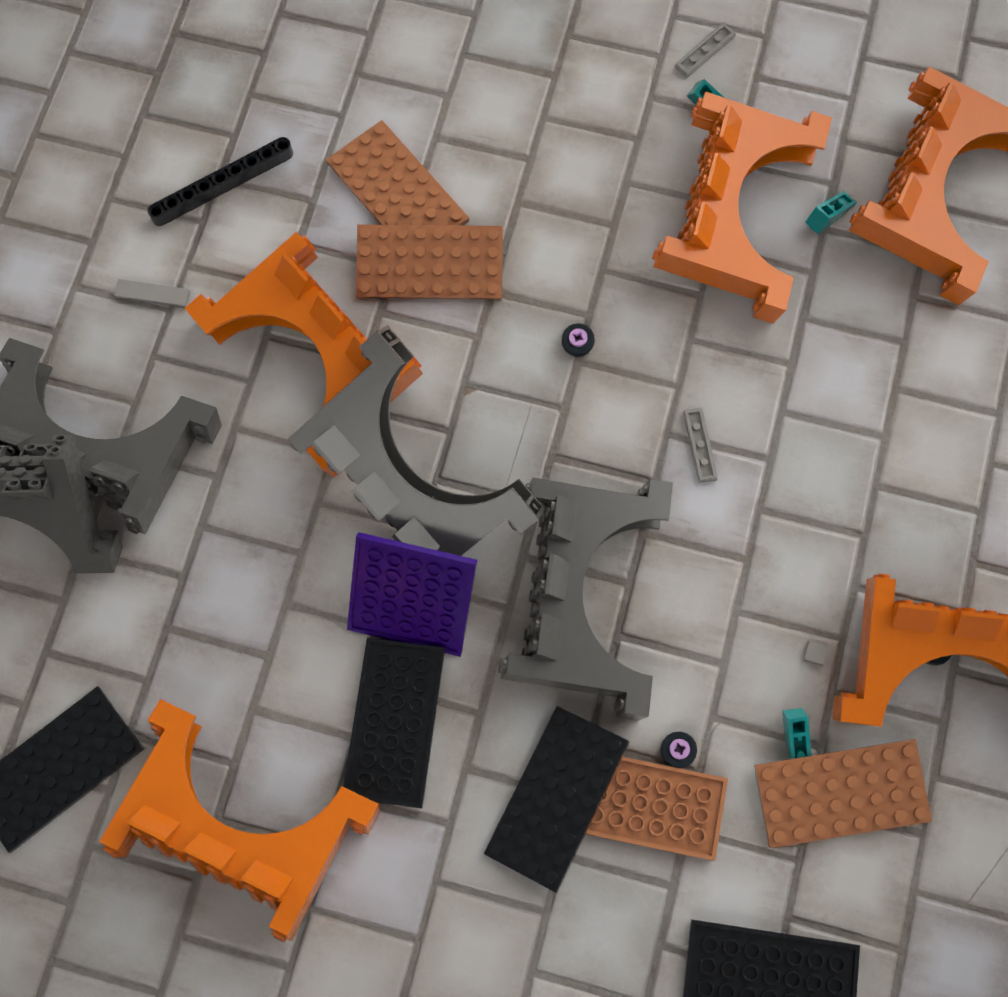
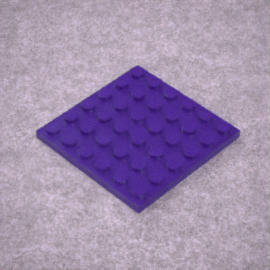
(410, 593)

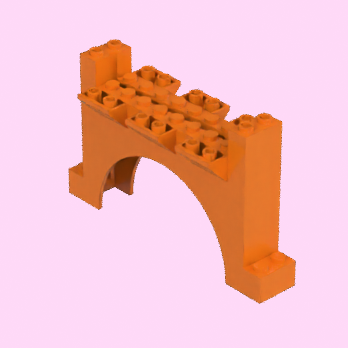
(914, 213)
(713, 240)
(287, 296)
(907, 635)
(271, 867)

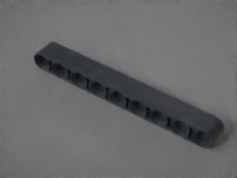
(212, 184)

